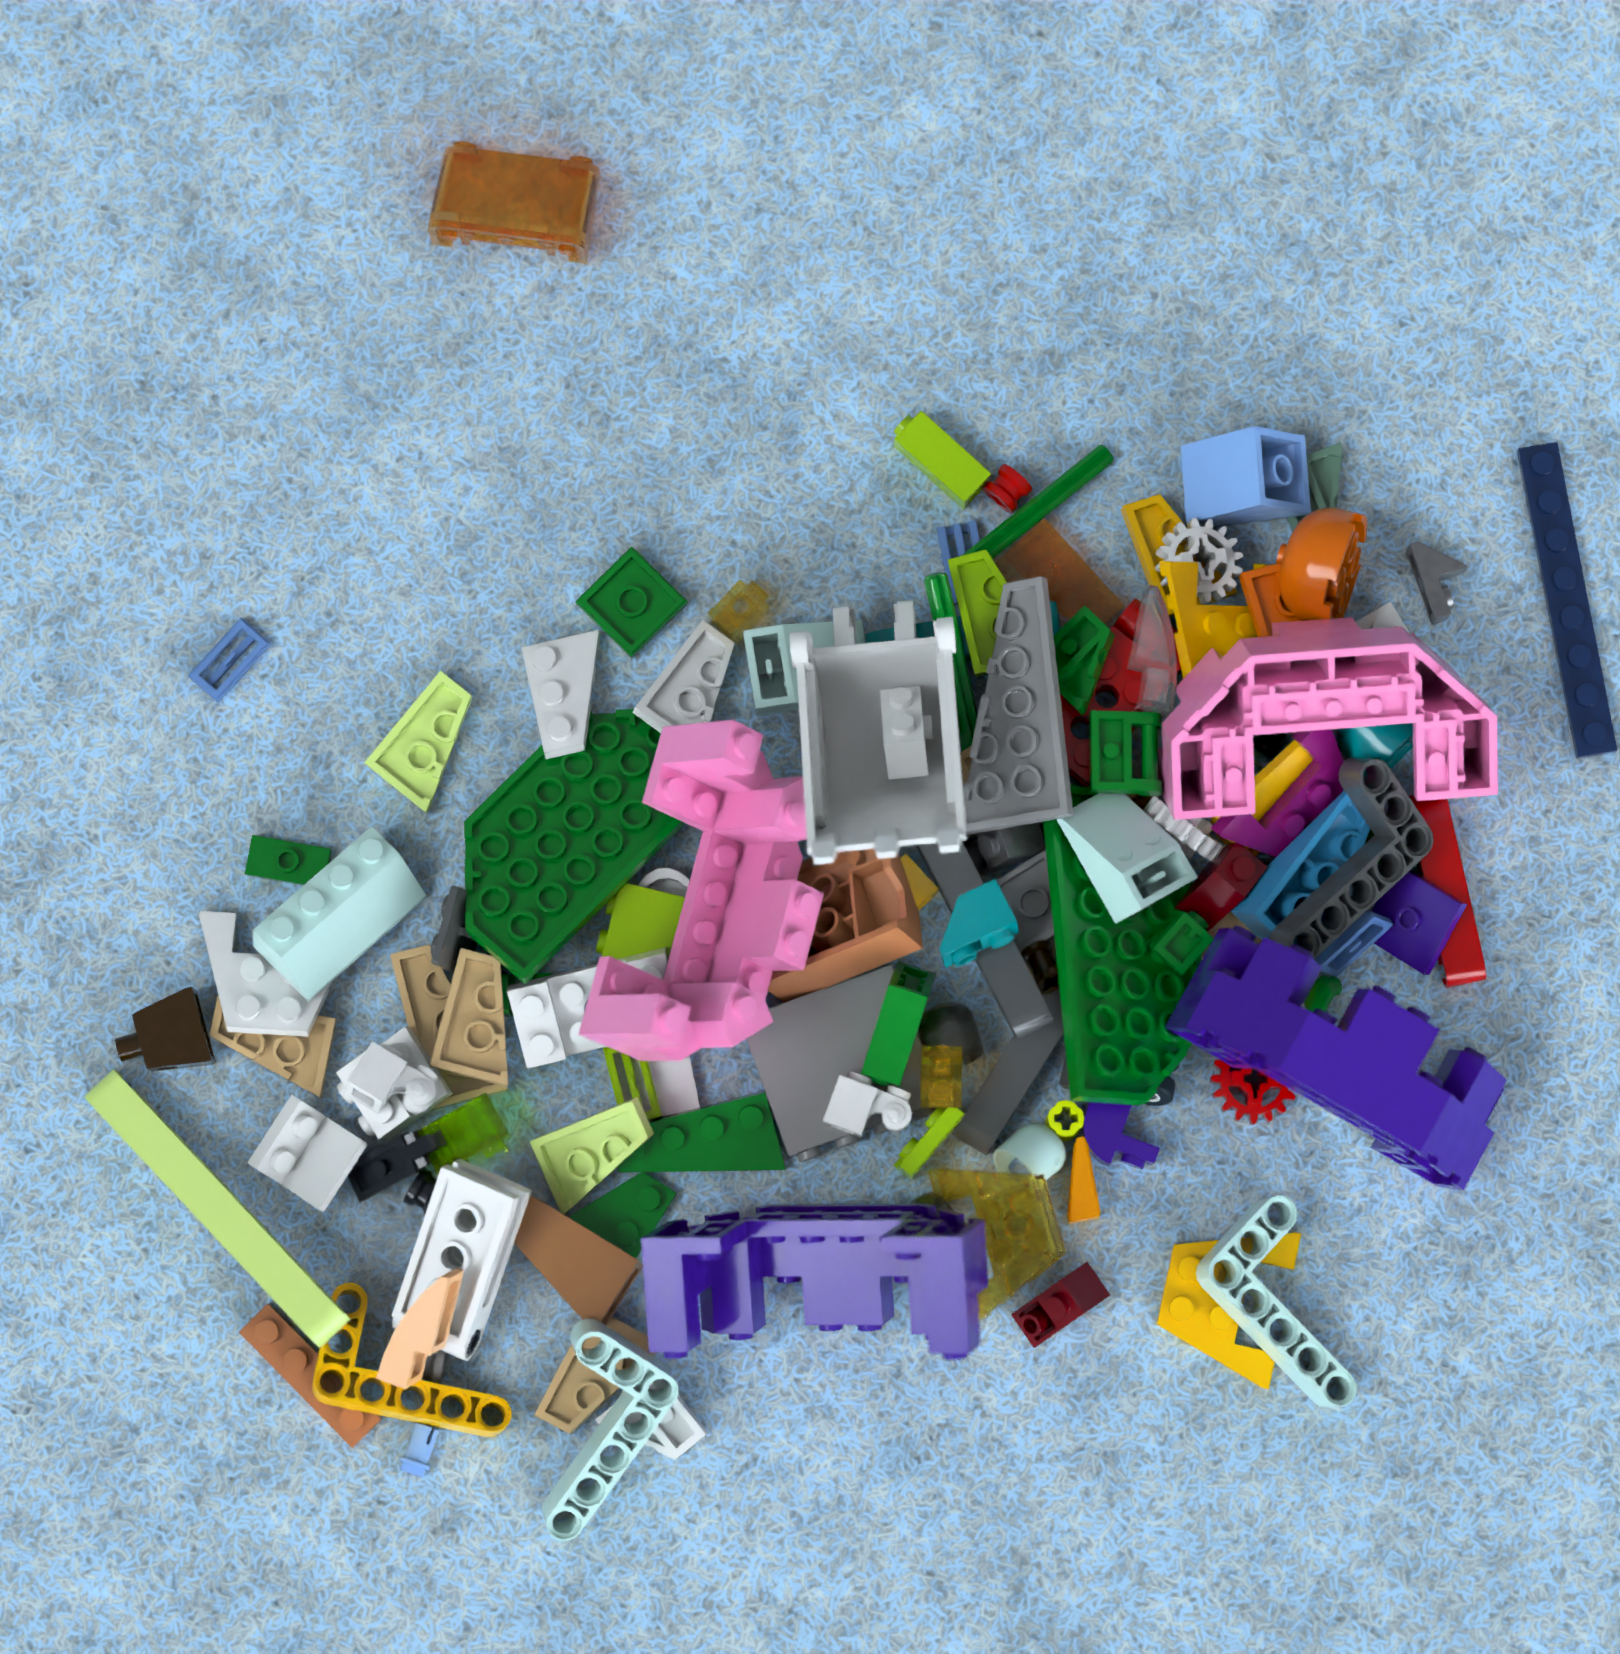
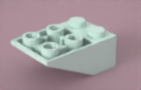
(771, 665)
(1125, 853)

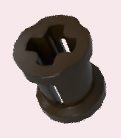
(1042, 965)

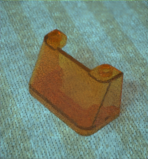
(515, 201)

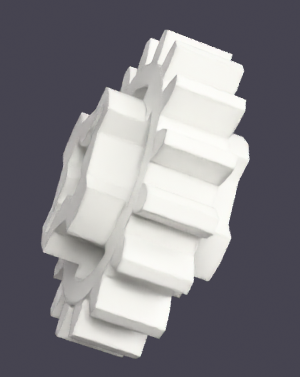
(1215, 556)
(1191, 834)

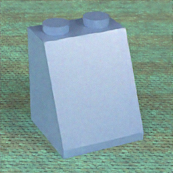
(1245, 477)

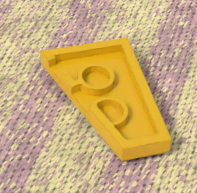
(1147, 525)

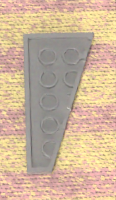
(1019, 731)

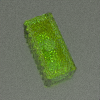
(468, 1133)

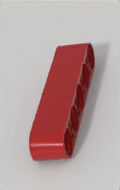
(1443, 867)

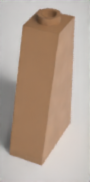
(576, 1261)

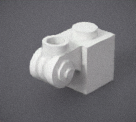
(385, 1073)
(857, 1101)

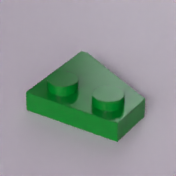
(1080, 656)
(627, 1212)

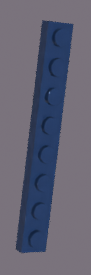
(1566, 600)

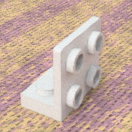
(307, 1153)

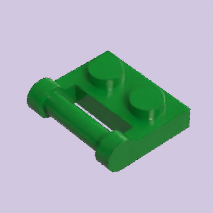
(1112, 752)

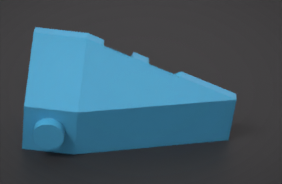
(1303, 867)

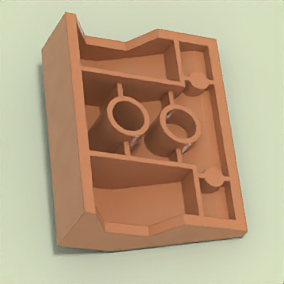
(861, 923)

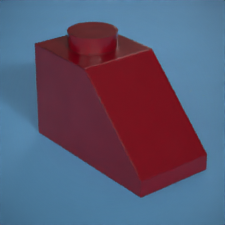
(1222, 884)

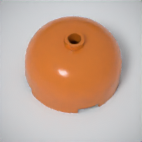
(1321, 563)

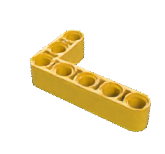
(390, 1404)

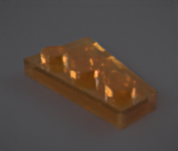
(1068, 576)

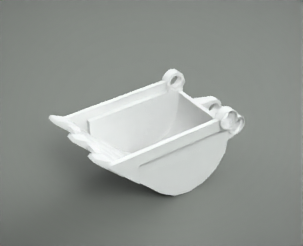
(843, 747)

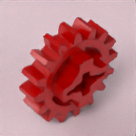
(1253, 1105)

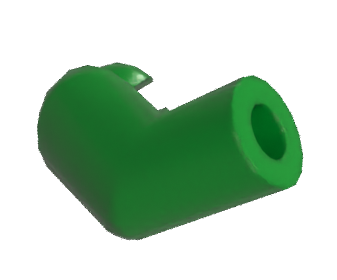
(1322, 993)

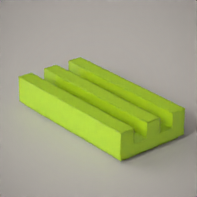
(608, 1053)

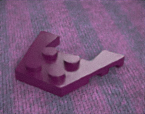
(1297, 805)

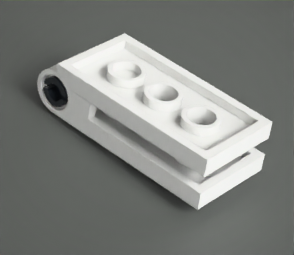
(484, 1244)

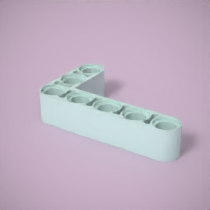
(1267, 1307)
(612, 1429)

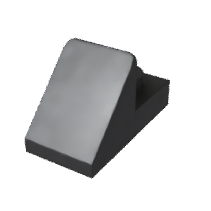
(1429, 569)

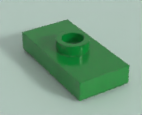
(285, 860)

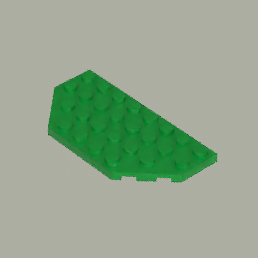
(561, 842)
(1111, 983)

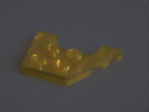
(1019, 1226)

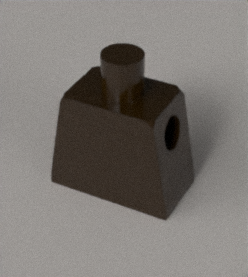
(169, 1034)

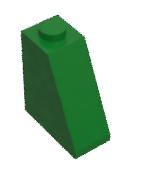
(898, 1024)

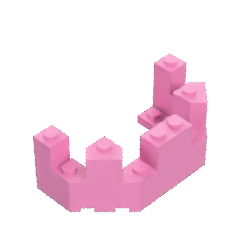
(1321, 679)
(740, 906)

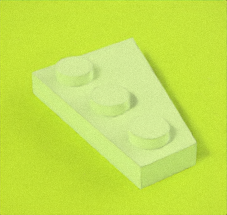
(422, 741)
(589, 1150)

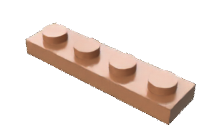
(296, 1364)

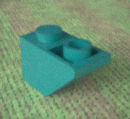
(977, 922)

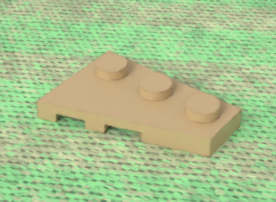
(293, 1057)
(580, 1391)

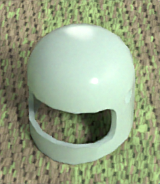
(1035, 1147)

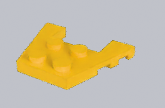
(1200, 624)
(1201, 1322)

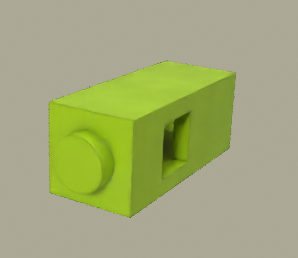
(940, 458)

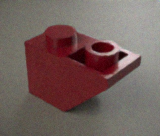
(1060, 1304)

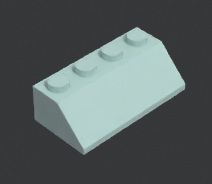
(338, 914)

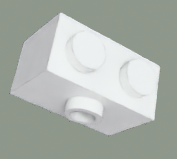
(905, 732)

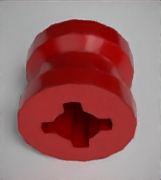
(1007, 488)

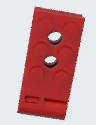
(1114, 679)

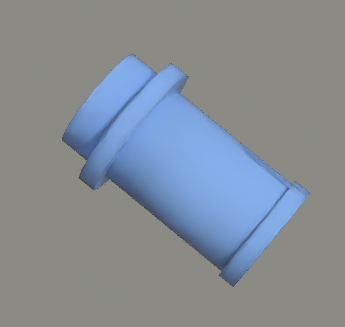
(419, 1450)

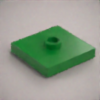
(631, 602)

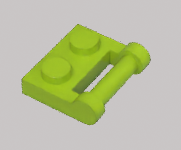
(918, 1152)

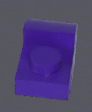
(1104, 1136)

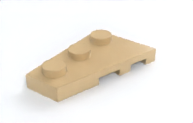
(472, 1023)

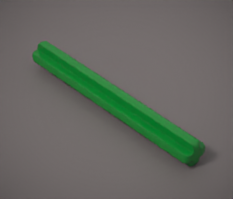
(1044, 502)
(942, 606)

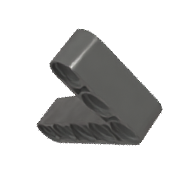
(1361, 867)

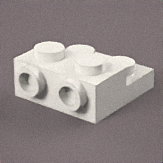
(394, 1116)

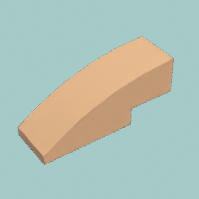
(421, 1332)

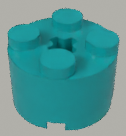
(1379, 742)

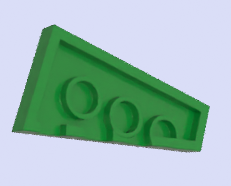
(712, 1138)

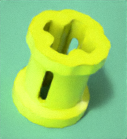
(1073, 1113)

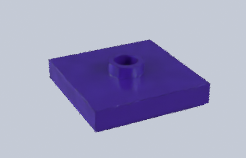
(1421, 920)

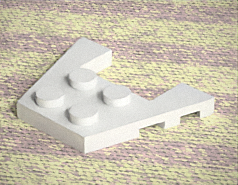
(251, 989)

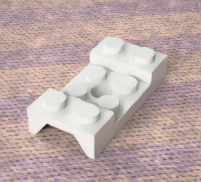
(552, 1009)

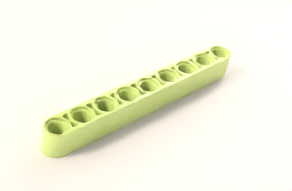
(217, 1208)

